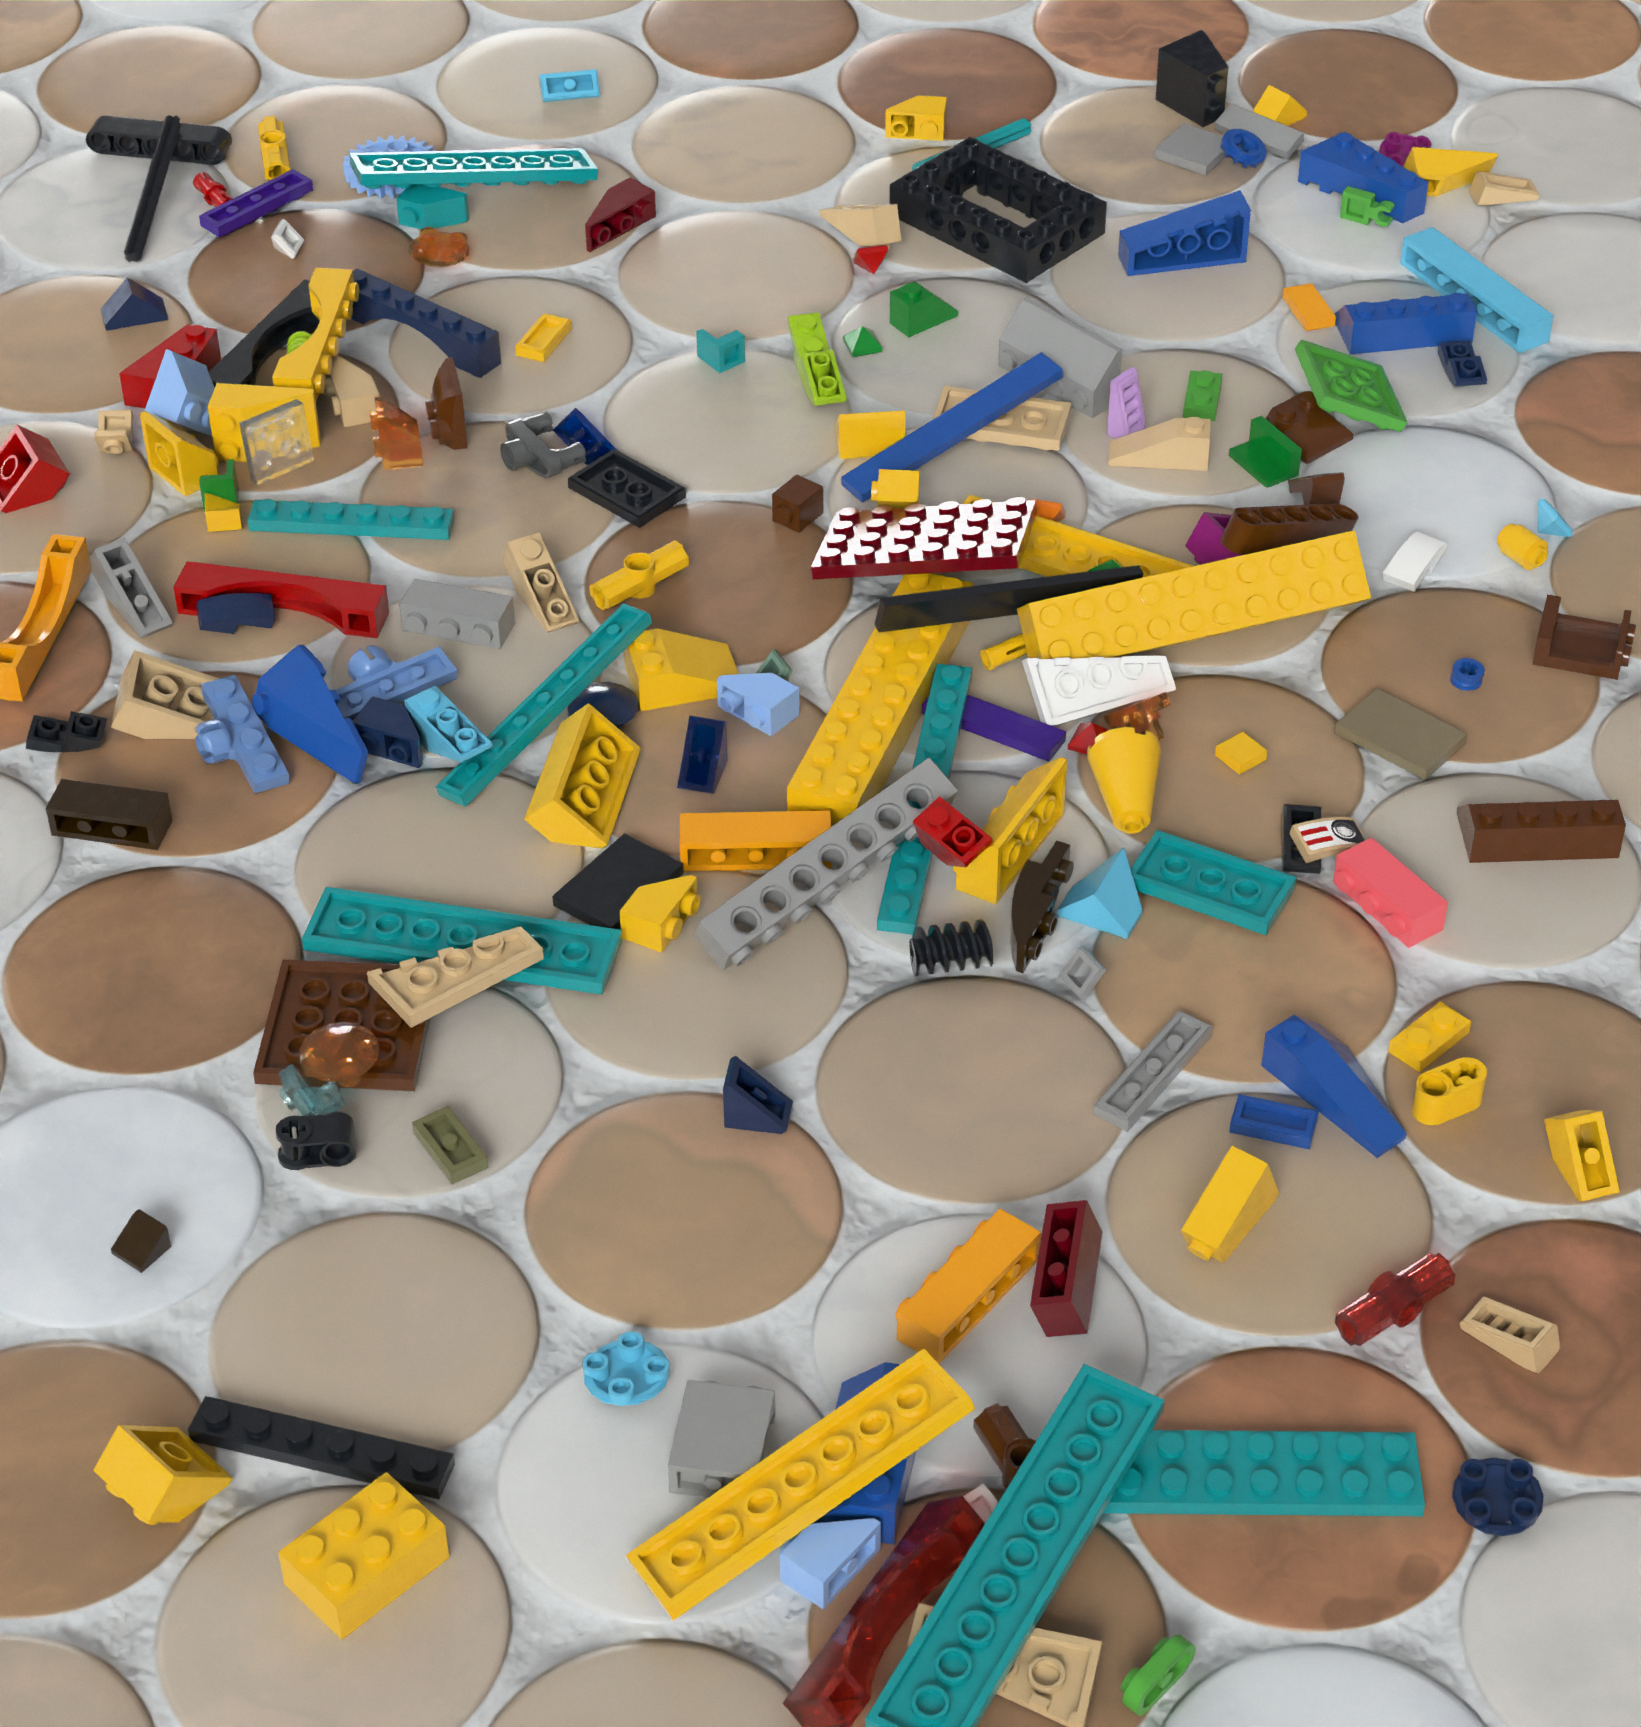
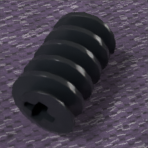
(950, 946)

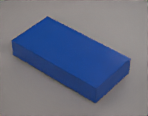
(1274, 1121)

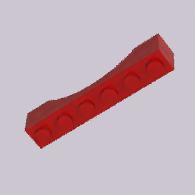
(347, 605)

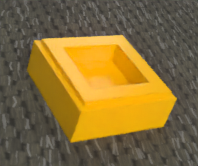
(1241, 753)

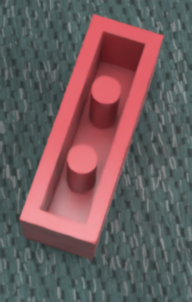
(1390, 892)

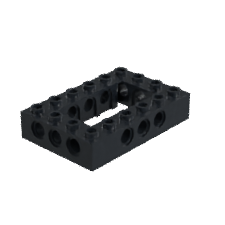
(934, 204)

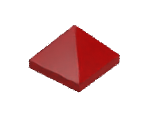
(870, 257)
(1085, 736)

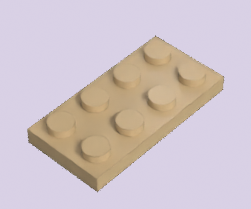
(1030, 424)

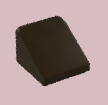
(141, 1241)

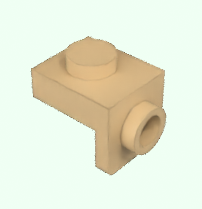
(115, 431)

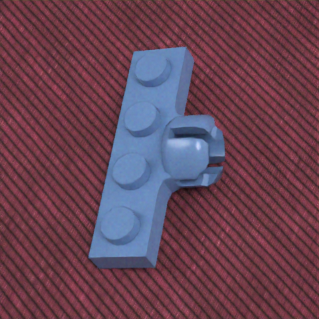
(390, 679)
(238, 736)

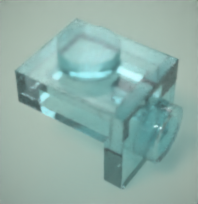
(299, 1095)

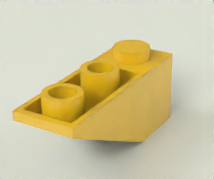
(1447, 168)

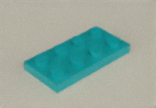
(1212, 882)

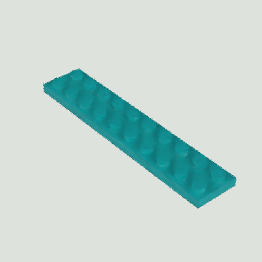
(1019, 1556)

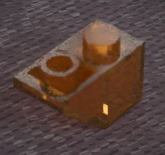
(398, 436)

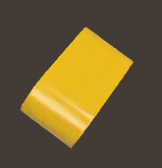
(1449, 1091)

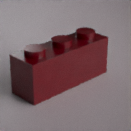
(1066, 1268)

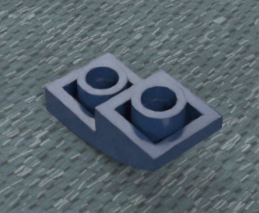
(1461, 363)
(226, 611)

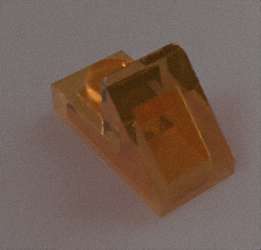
(1140, 715)

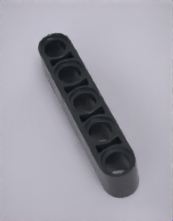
(140, 136)

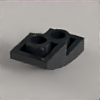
(75, 735)

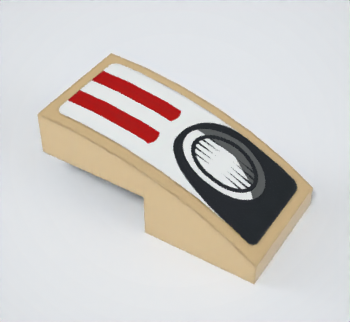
(1325, 837)

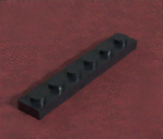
(320, 1446)

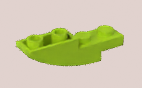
(815, 360)

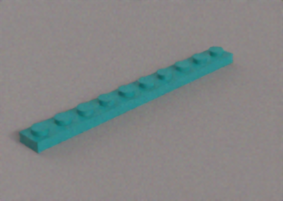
(937, 741)

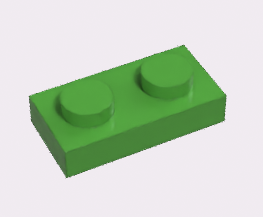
(1202, 395)

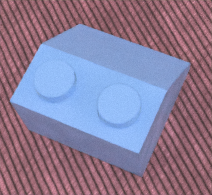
(182, 393)

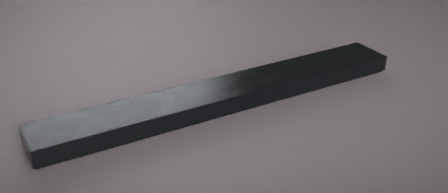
(989, 599)

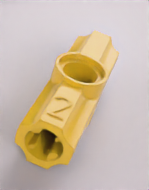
(273, 147)
(639, 575)

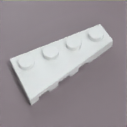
(1087, 686)

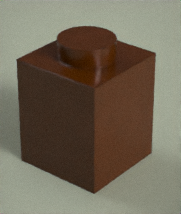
(797, 503)

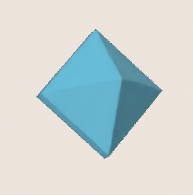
(1551, 521)

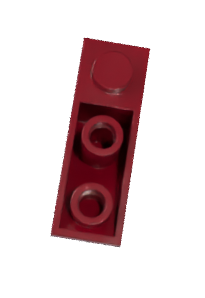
(619, 211)

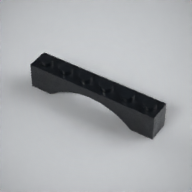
(269, 335)

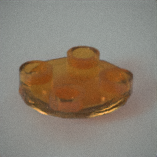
(439, 248)
(339, 1053)

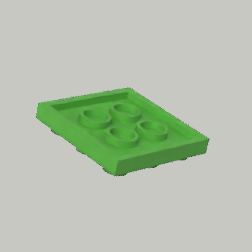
(1350, 386)

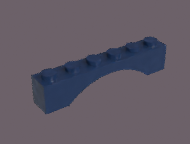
(470, 343)

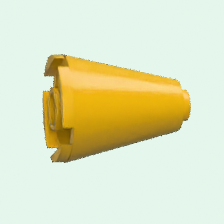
(1126, 775)

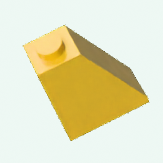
(1230, 1206)

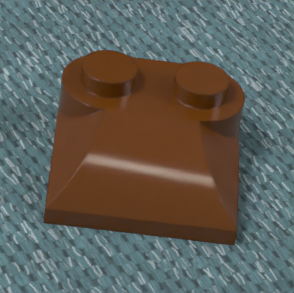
(446, 408)
(1309, 426)

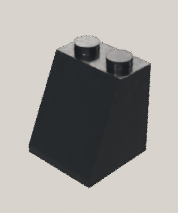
(1192, 78)

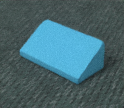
(569, 85)

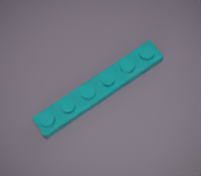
(351, 519)

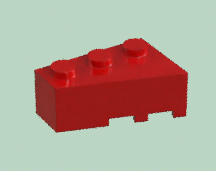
(190, 341)

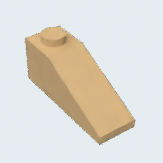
(866, 224)
(1168, 445)

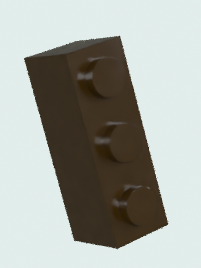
(109, 814)

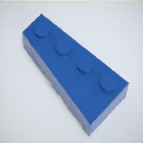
(1189, 238)

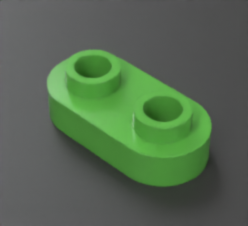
(1166, 1666)

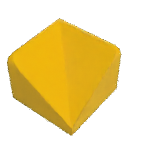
(222, 514)

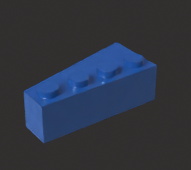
(1349, 162)

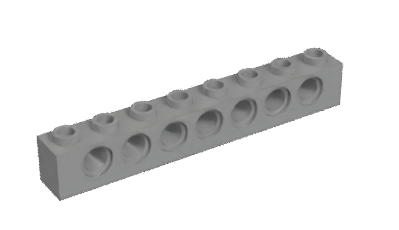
(718, 929)

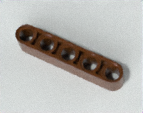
(1278, 526)

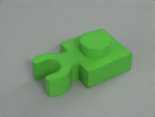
(1361, 207)

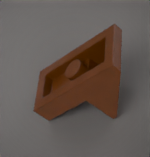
(1319, 488)

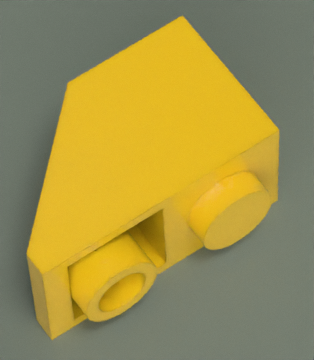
(917, 118)
(658, 912)

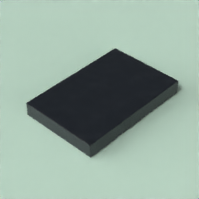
(626, 488)
(611, 879)

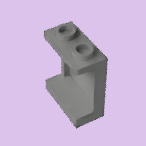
(718, 1435)

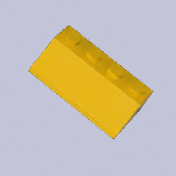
(583, 781)
(1017, 831)

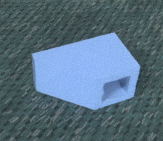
(759, 700)

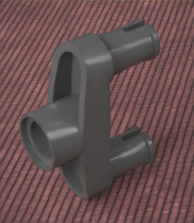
(529, 451)

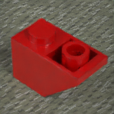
(950, 834)

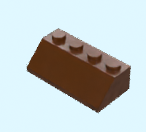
(1542, 830)

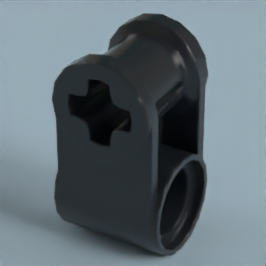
(320, 1141)

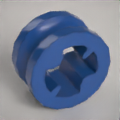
(1459, 674)

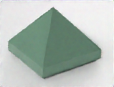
(776, 664)

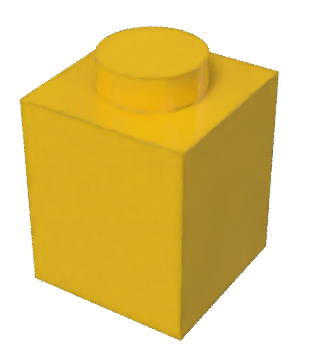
(896, 488)

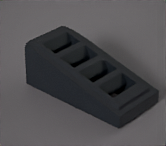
(1290, 816)

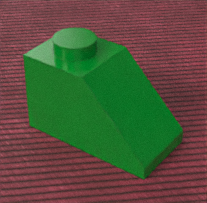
(917, 309)

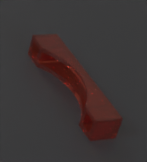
(843, 1672)

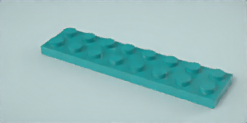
(473, 166)
(403, 929)
(1273, 1474)

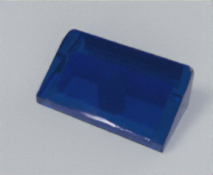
(578, 428)

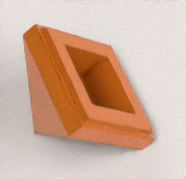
(1050, 510)

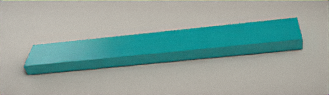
(545, 704)

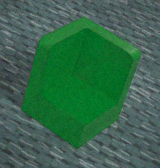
(221, 485)

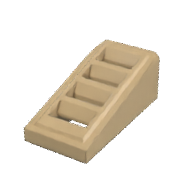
(1501, 189)
(1531, 1352)

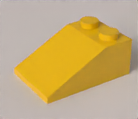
(238, 402)
(675, 668)

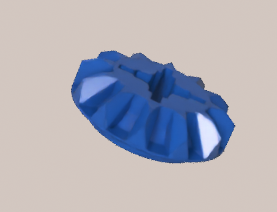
(1251, 151)

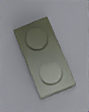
(450, 1145)

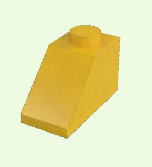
(1583, 1153)

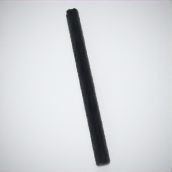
(152, 189)

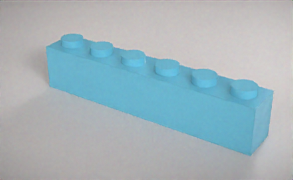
(1498, 303)

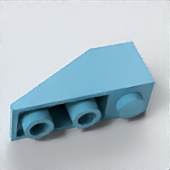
(444, 727)

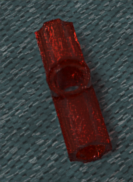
(1395, 1299)

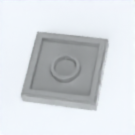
(1191, 149)

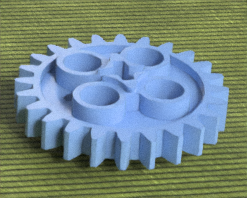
(381, 145)

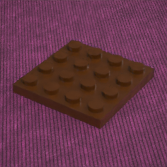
(336, 992)

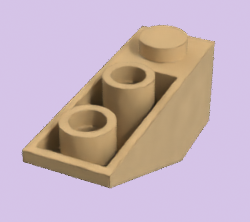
(350, 392)
(539, 582)

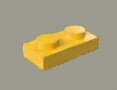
(1429, 1036)

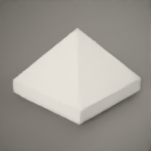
(286, 239)

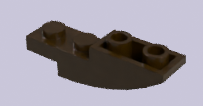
(1034, 903)

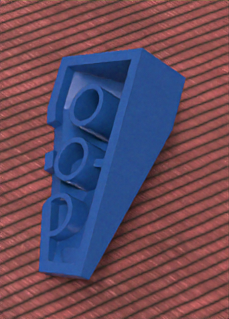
(305, 712)
(1331, 1081)

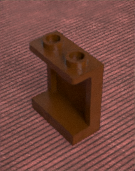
(1582, 643)

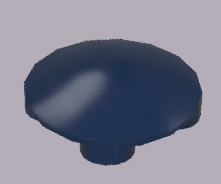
(610, 699)
(1498, 1495)

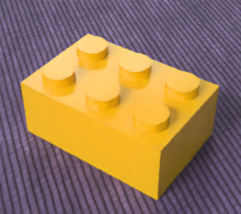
(364, 1555)

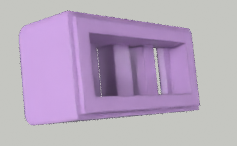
(1126, 407)

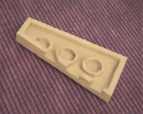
(436, 984)
(1050, 1674)

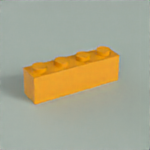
(747, 838)
(968, 1285)

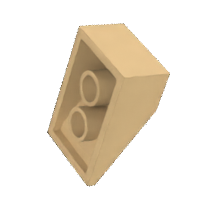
(160, 699)

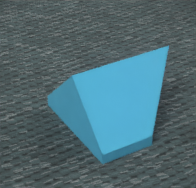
(1105, 898)

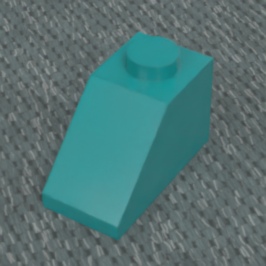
(431, 207)

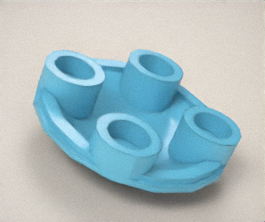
(626, 1371)

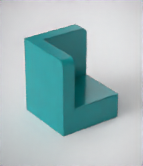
(721, 352)

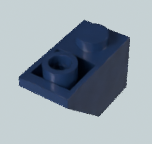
(389, 732)

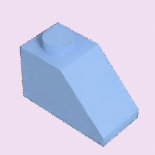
(828, 1557)

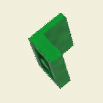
(1267, 454)

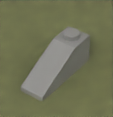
(129, 588)

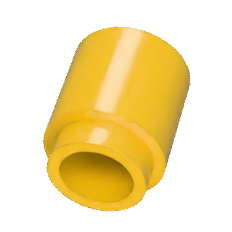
(1522, 546)

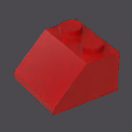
(29, 470)

